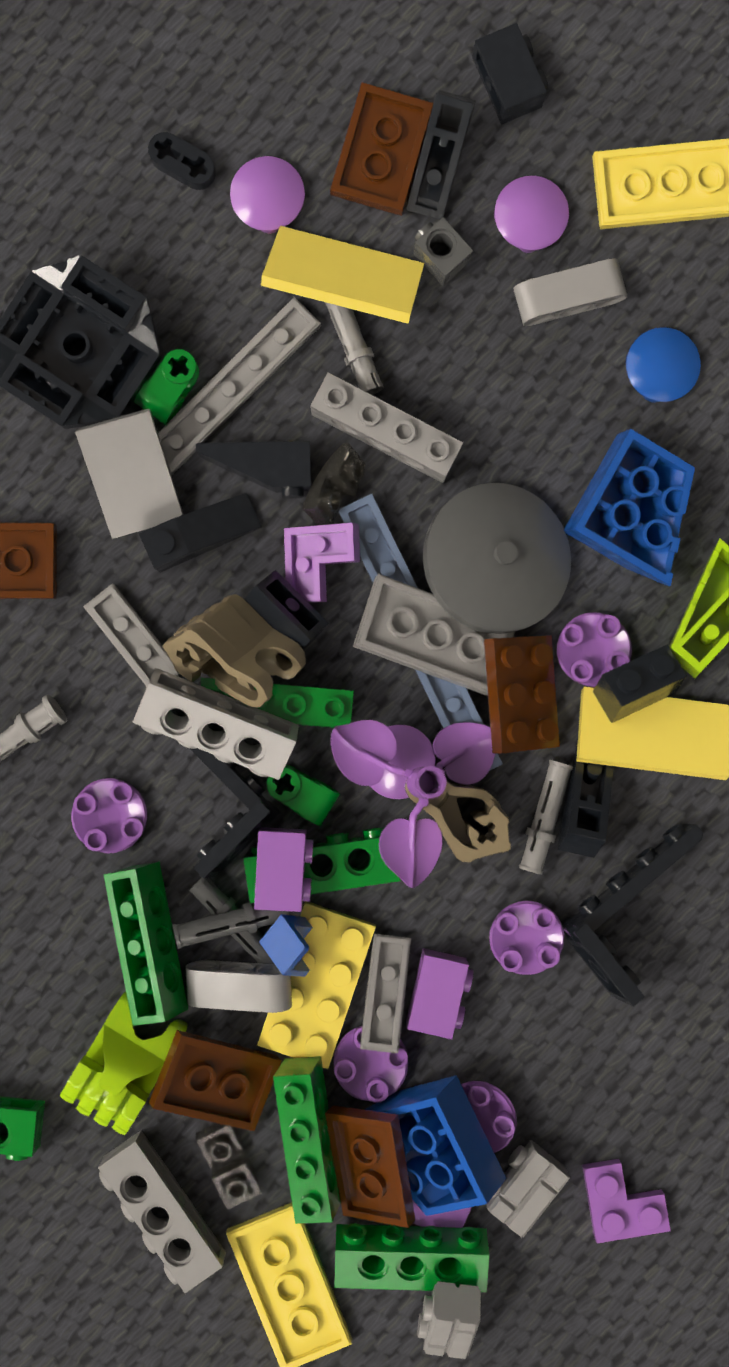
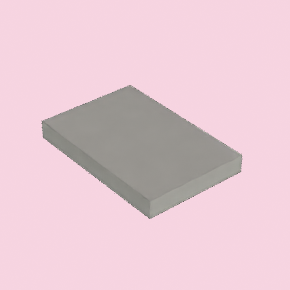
(129, 473)

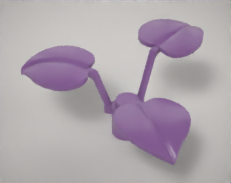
(363, 753)

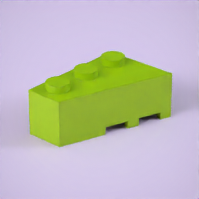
(706, 620)

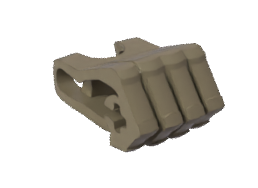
(236, 650)
(460, 834)

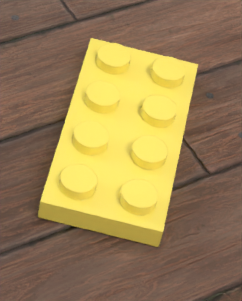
(324, 995)

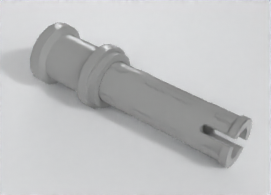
(31, 726)

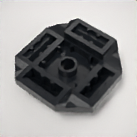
(71, 305)

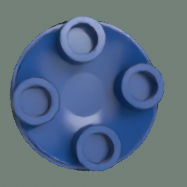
(663, 364)

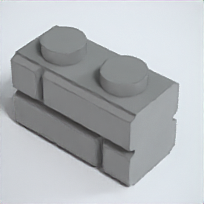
(529, 1187)
(450, 1319)

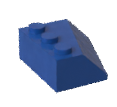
(635, 506)
(444, 1147)

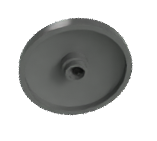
(497, 558)

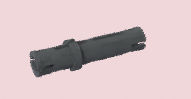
(217, 903)
(224, 924)

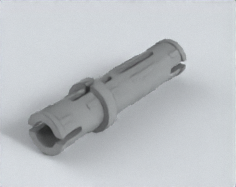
(357, 353)
(545, 817)

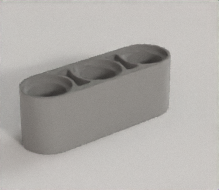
(570, 292)
(237, 986)

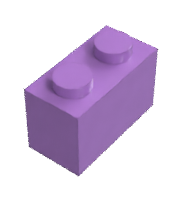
(281, 869)
(438, 994)

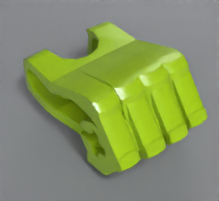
(119, 1070)

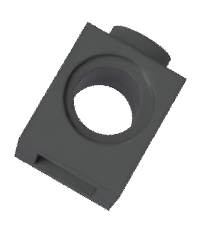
(447, 266)

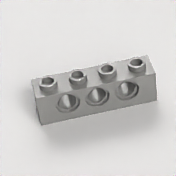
(385, 427)
(206, 706)
(182, 1266)

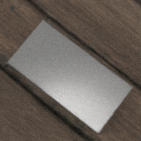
(418, 633)

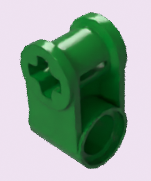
(166, 392)
(307, 798)

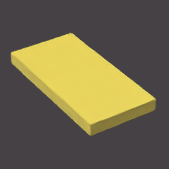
(662, 183)
(342, 274)
(662, 737)
(289, 1287)

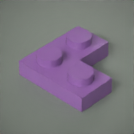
(313, 547)
(616, 1213)

